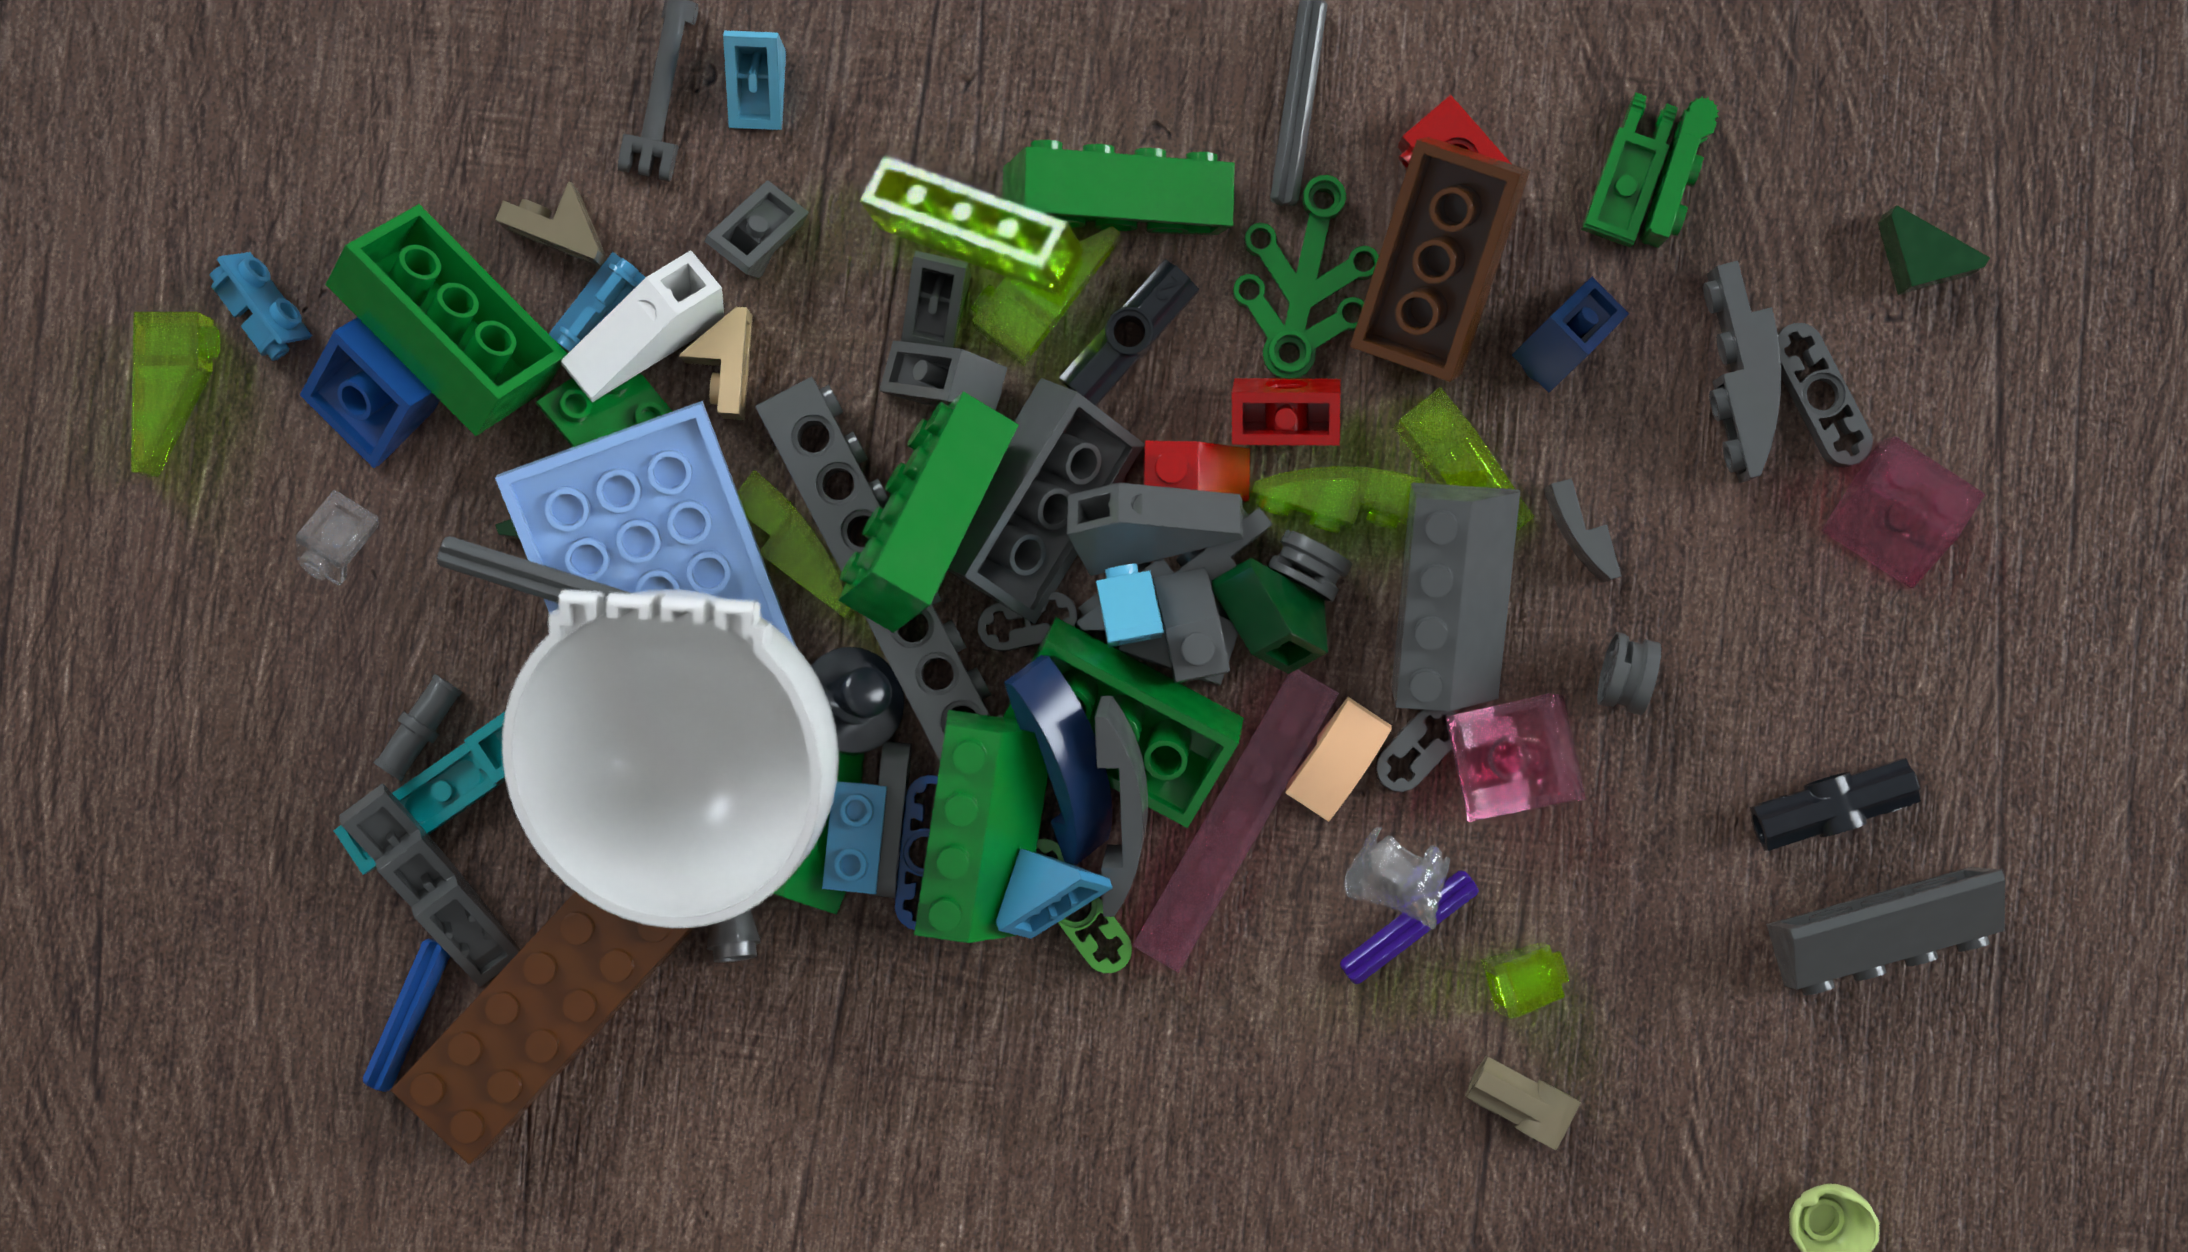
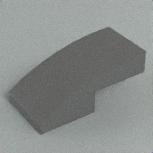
(1591, 546)

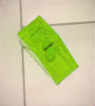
(1525, 979)

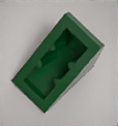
(1923, 253)

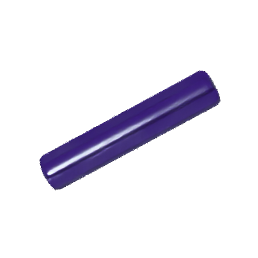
(1405, 931)

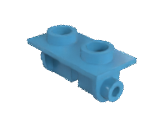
(246, 284)
(599, 297)
(855, 837)

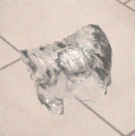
(1397, 878)

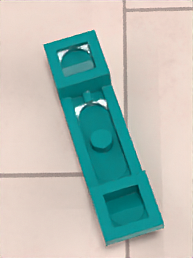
(445, 786)

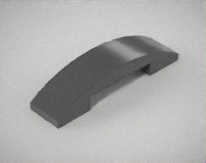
(1119, 749)

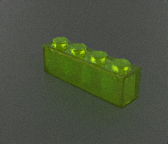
(972, 225)

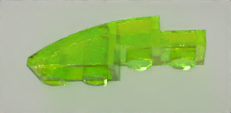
(1337, 494)

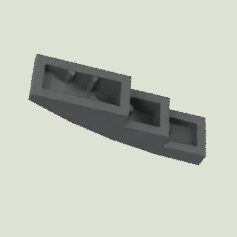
(430, 885)

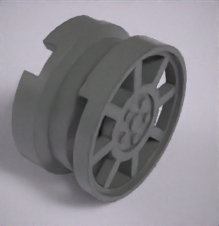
(1313, 560)
(1629, 673)

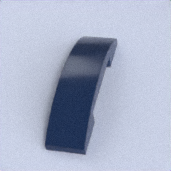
(1068, 746)

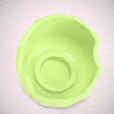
(1833, 1221)

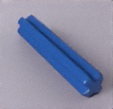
(406, 1016)

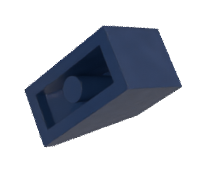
(1570, 335)

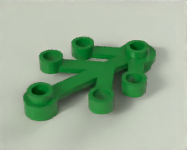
(1303, 288)

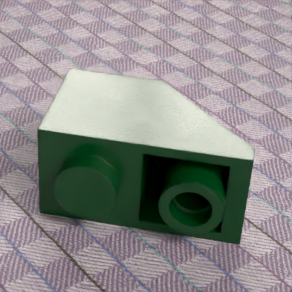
(1273, 615)

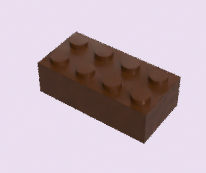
(1439, 258)

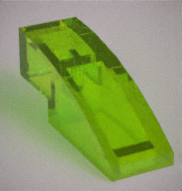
(792, 542)

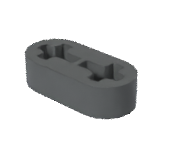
(1027, 635)
(1407, 740)

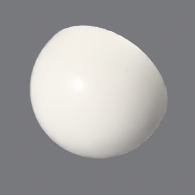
(669, 754)

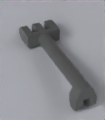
(650, 143)

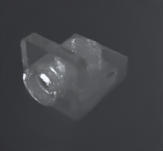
(334, 537)

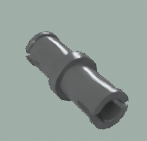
(417, 727)

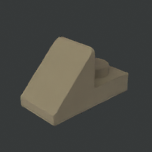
(568, 232)

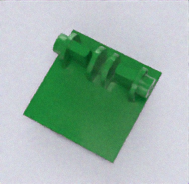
(585, 420)

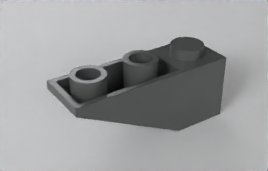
(1148, 523)

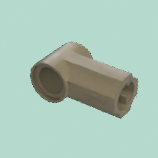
(1533, 1106)

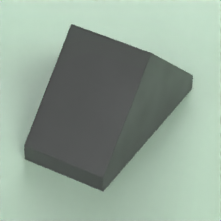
(935, 300)

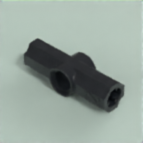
(1152, 309)
(1835, 804)

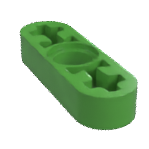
(1109, 929)

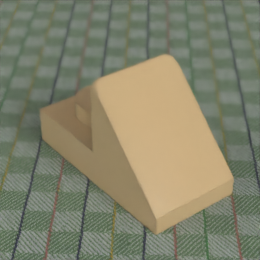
(726, 346)

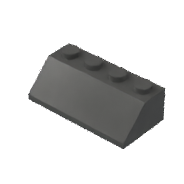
(1020, 528)
(1454, 596)
(1889, 927)

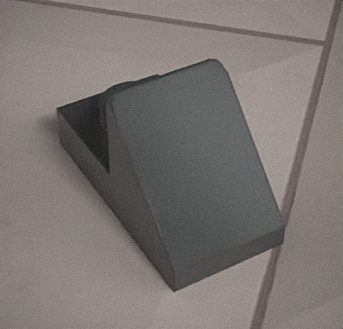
(757, 229)

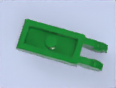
(1679, 169)
(1629, 176)

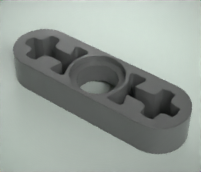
(1843, 400)
(895, 775)

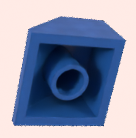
(367, 393)

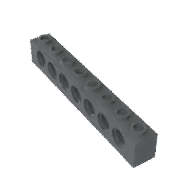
(786, 420)

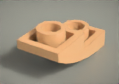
(1339, 759)

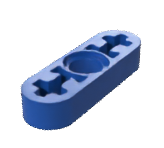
(917, 811)

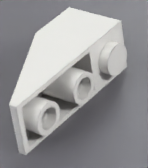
(647, 326)

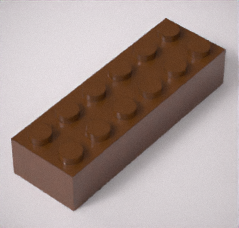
(532, 1023)

